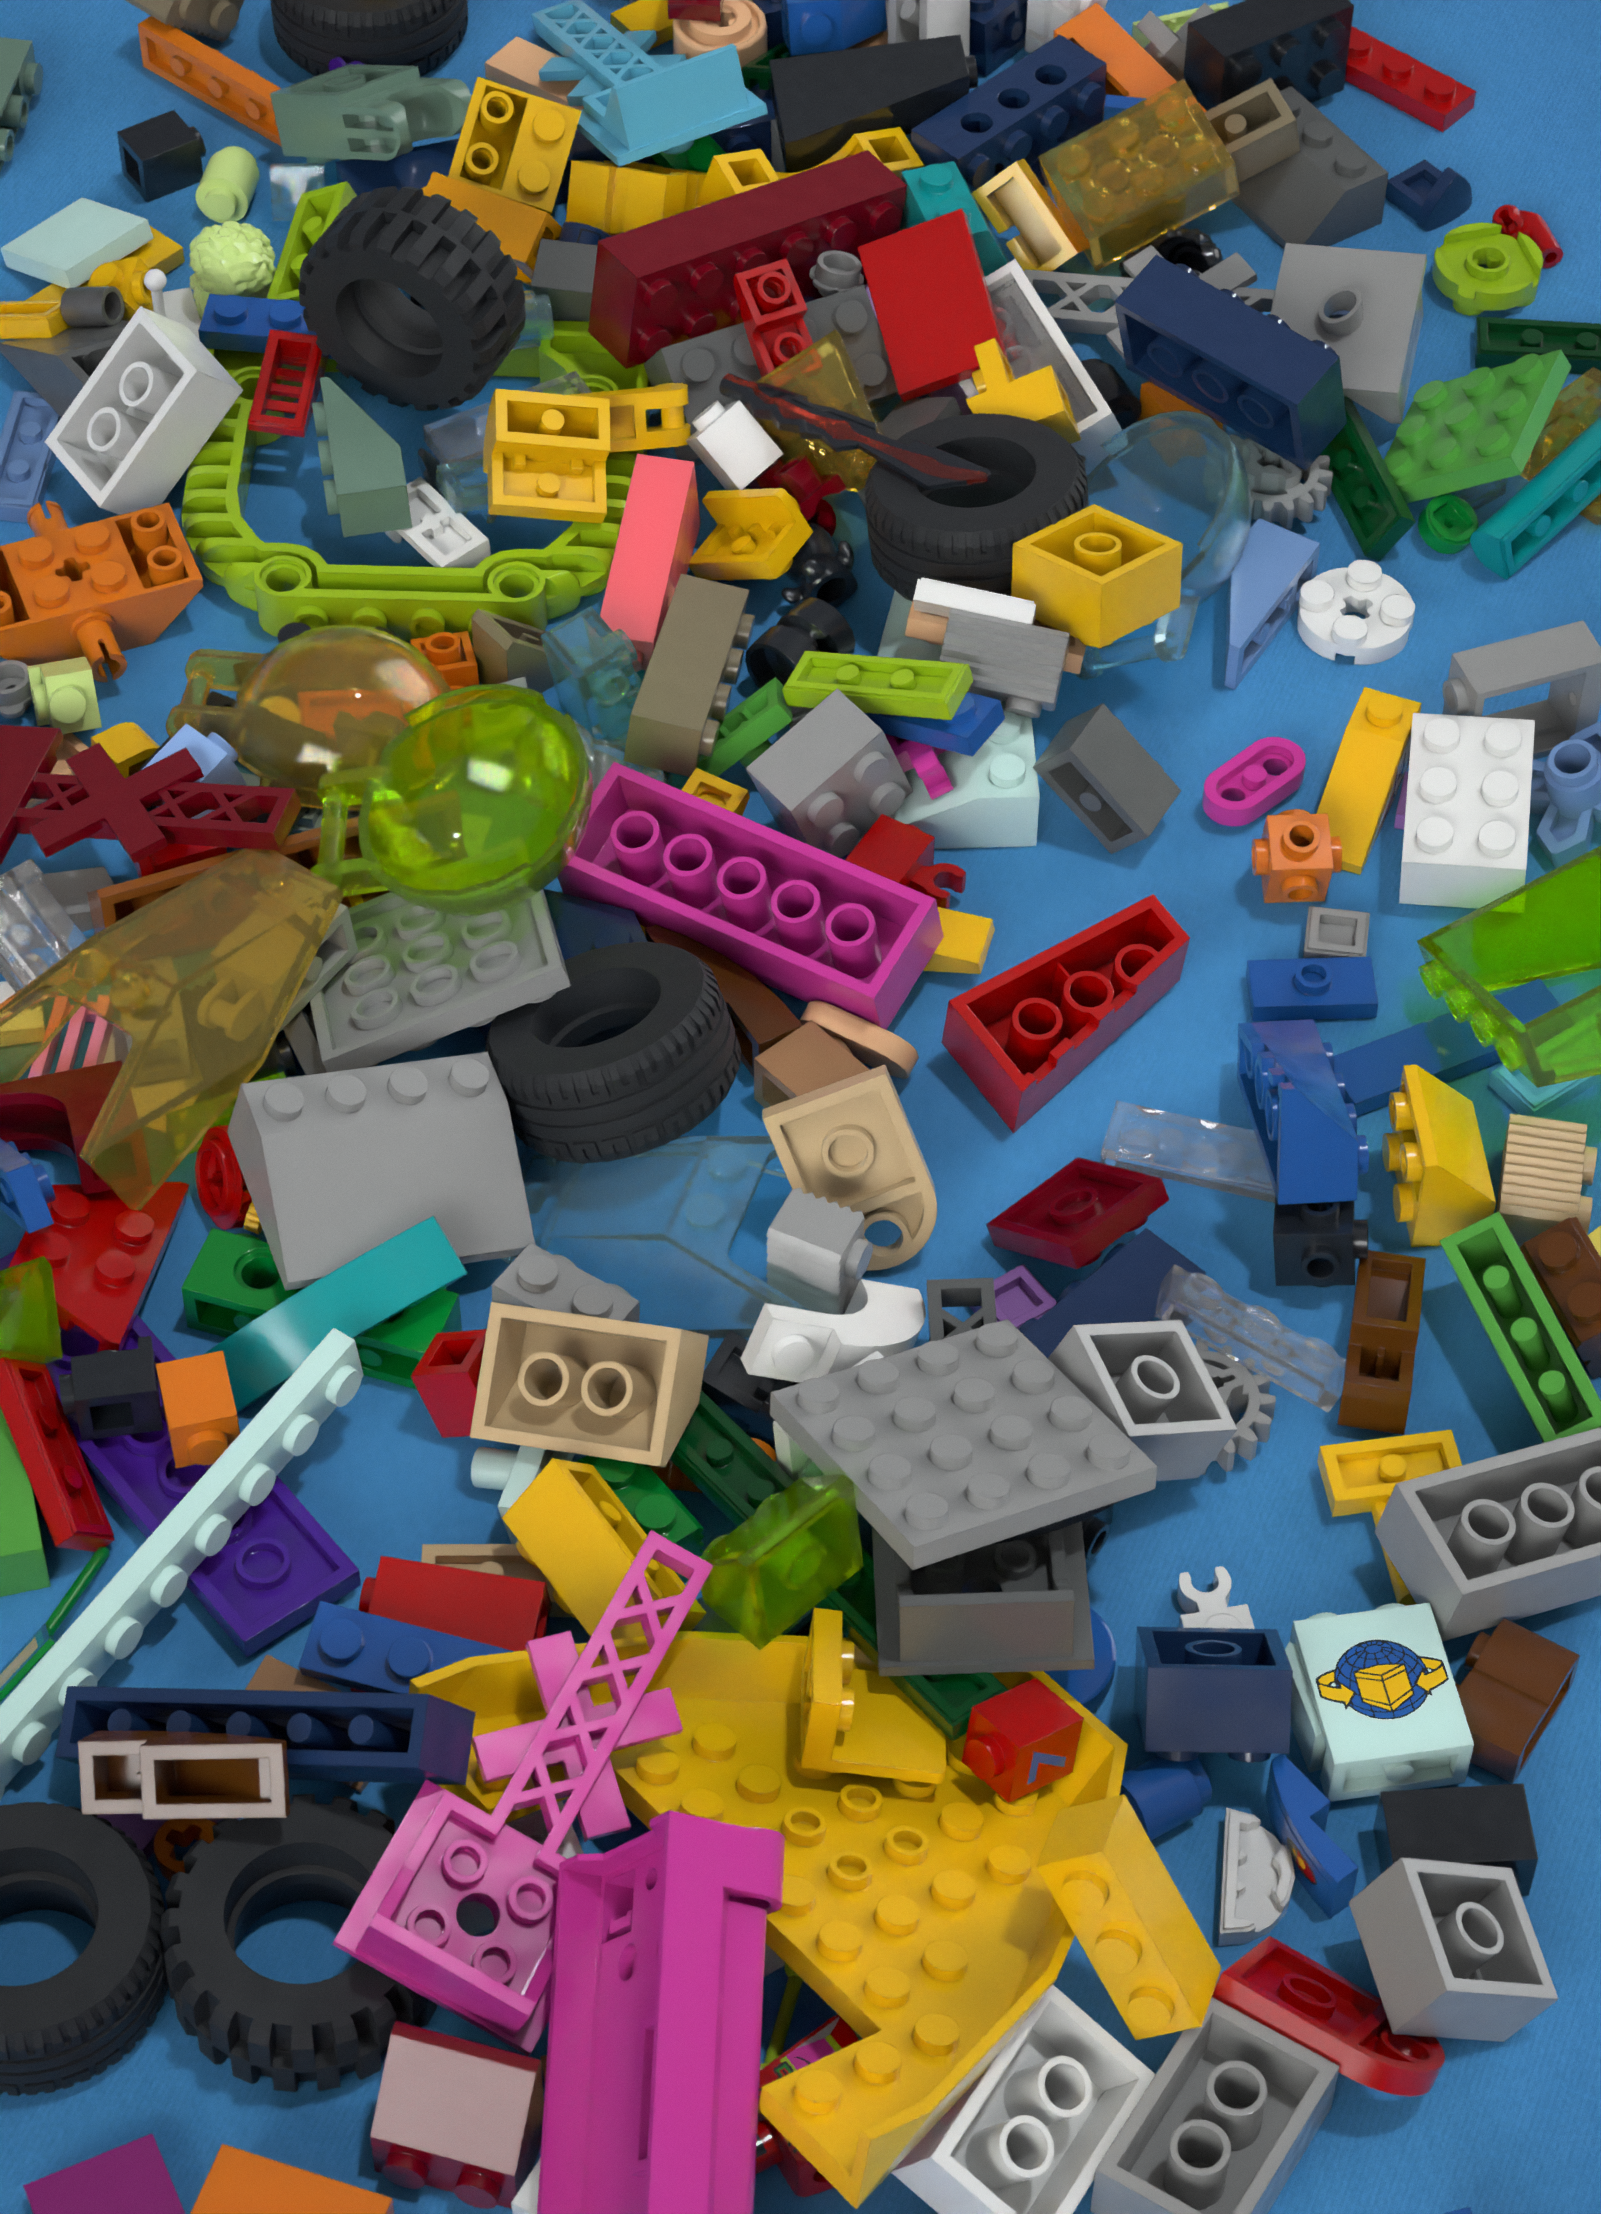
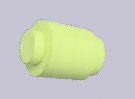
(228, 184)

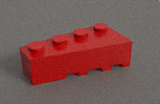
(1060, 1009)

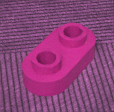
(1248, 784)

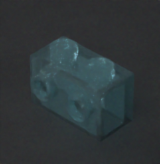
(593, 673)

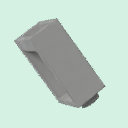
(1559, 655)

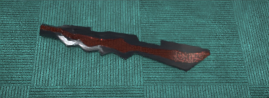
(843, 432)

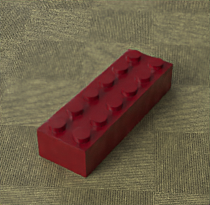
(678, 272)

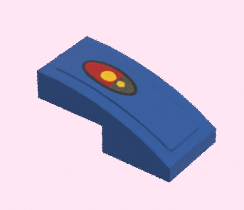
(1299, 1821)

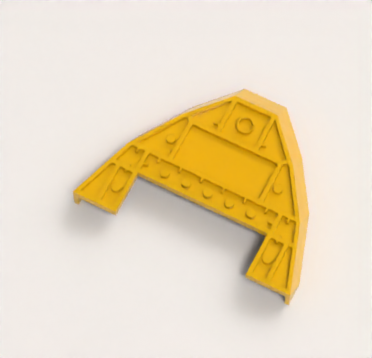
(898, 1896)

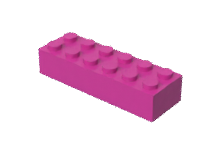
(754, 896)

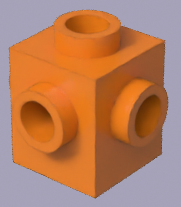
(1296, 857)

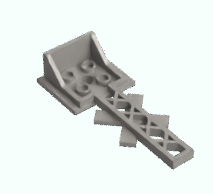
(1314, 281)

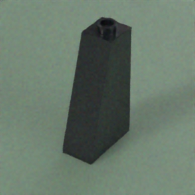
(852, 91)

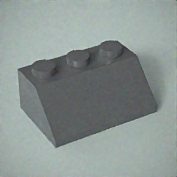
(1319, 192)

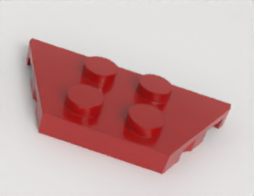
(103, 1256)

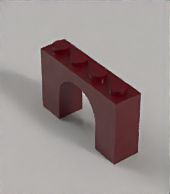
(58, 1113)

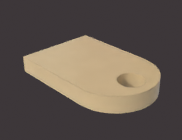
(859, 1151)

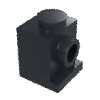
(113, 1392)

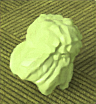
(230, 262)

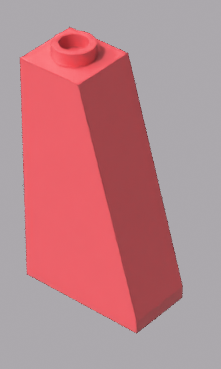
(651, 550)

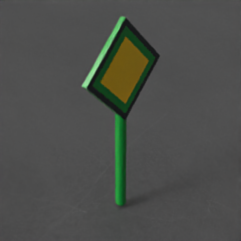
(43, 1638)

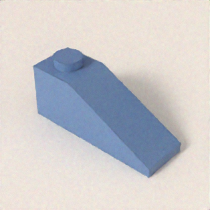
(1264, 593)

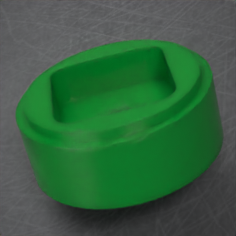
(1447, 524)

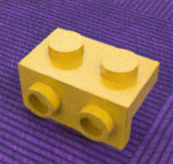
(753, 535)

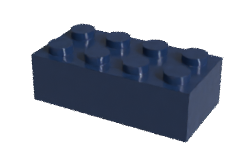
(1232, 361)

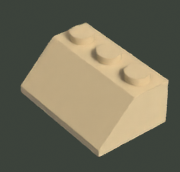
(587, 1384)

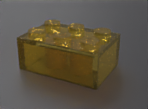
(1139, 175)

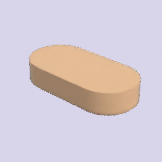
(865, 1040)

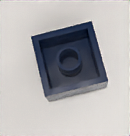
(1212, 1692)

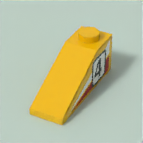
(1368, 773)

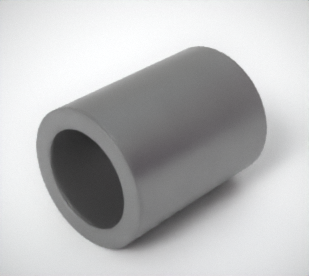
(92, 306)

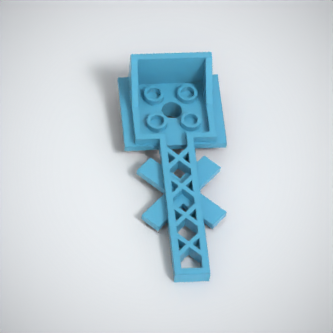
(637, 99)

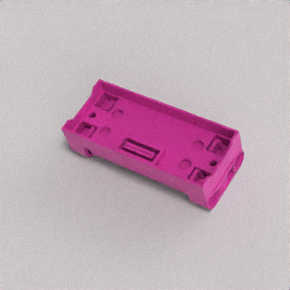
(659, 2021)

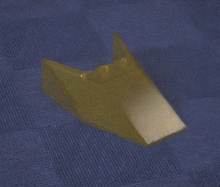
(198, 990)

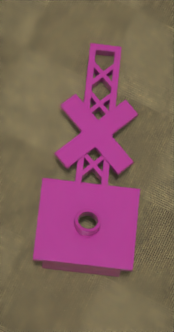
(459, 1854)

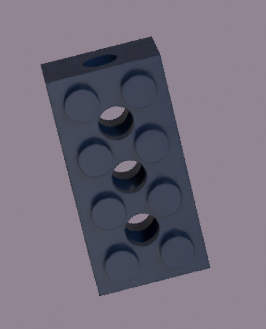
(1017, 114)

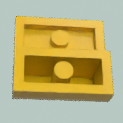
(547, 455)

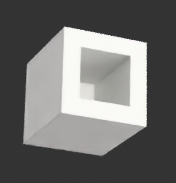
(732, 444)

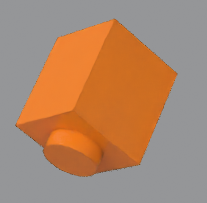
(198, 1408)

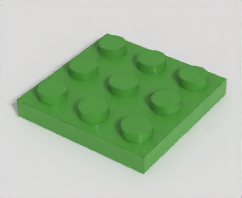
(1475, 426)

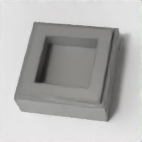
(1335, 933)

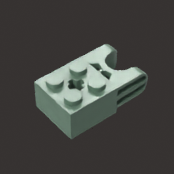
(367, 112)

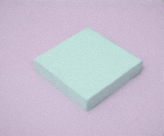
(76, 242)

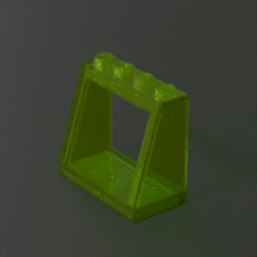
(1527, 935)

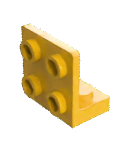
(861, 1719)

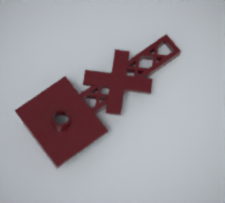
(107, 806)

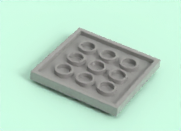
(432, 976)
(962, 1442)

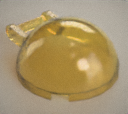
(309, 702)

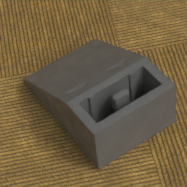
(63, 363)

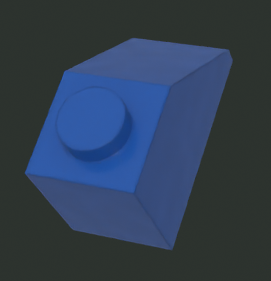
(830, 24)

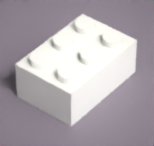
(143, 414)
(1466, 809)
(1032, 2120)

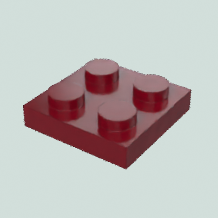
(1078, 1213)

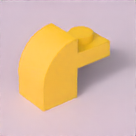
(1032, 396)

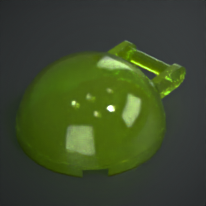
(465, 806)

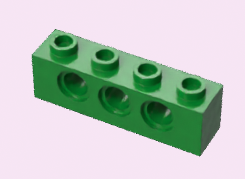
(239, 1281)

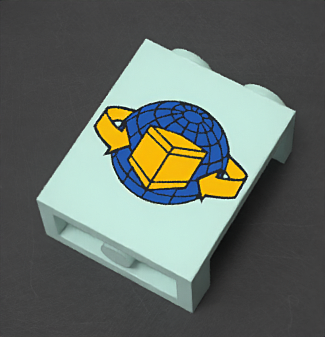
(1383, 1701)

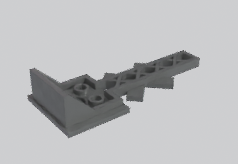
(993, 1606)

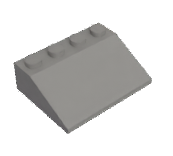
(376, 1151)

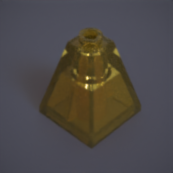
(831, 380)

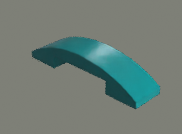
(348, 1299)

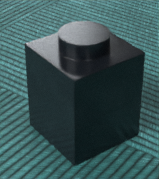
(161, 155)

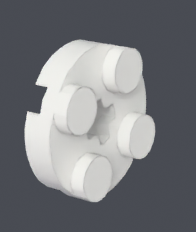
(1361, 590)

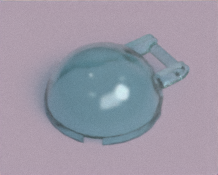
(1187, 484)

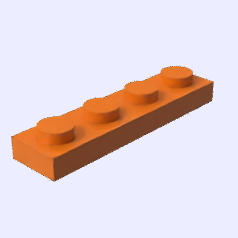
(209, 76)

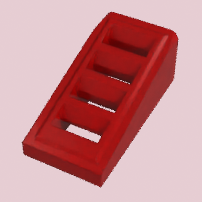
(293, 350)

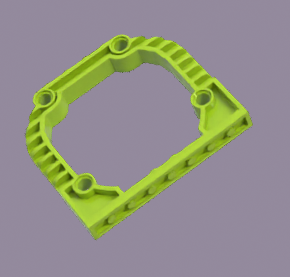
(298, 586)

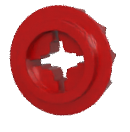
(221, 1180)

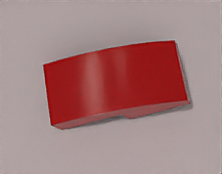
(772, 314)

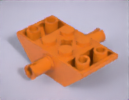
(93, 587)

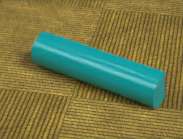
(1542, 506)

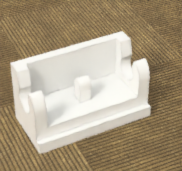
(439, 532)

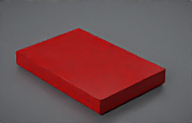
(930, 303)

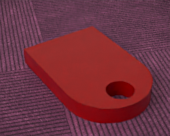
(1329, 2018)

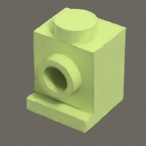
(64, 695)

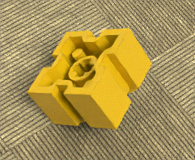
(629, 195)

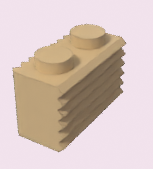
(1544, 1175)

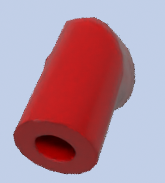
(1532, 226)

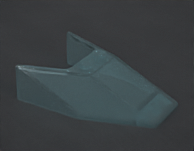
(661, 1228)

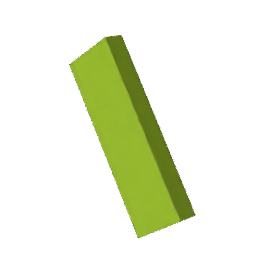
(880, 684)

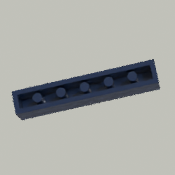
(325, 1732)

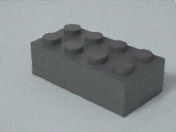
(709, 357)

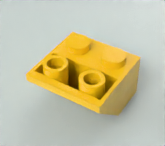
(514, 144)
(1435, 1159)

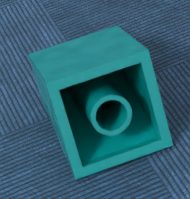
(941, 190)

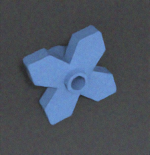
(1568, 795)

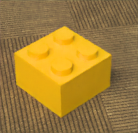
(1097, 575)

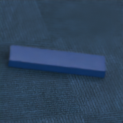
(1436, 1045)

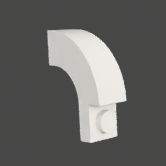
(812, 1344)

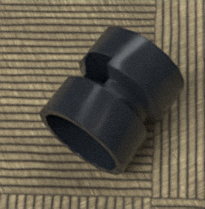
(805, 627)

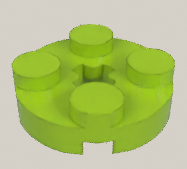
(1512, 271)

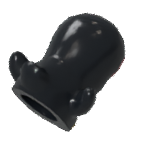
(821, 570)

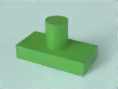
(747, 729)

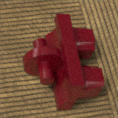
(806, 487)

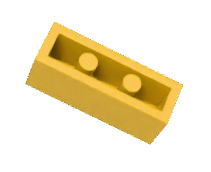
(585, 1544)
(1129, 1917)

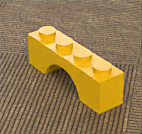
(749, 169)

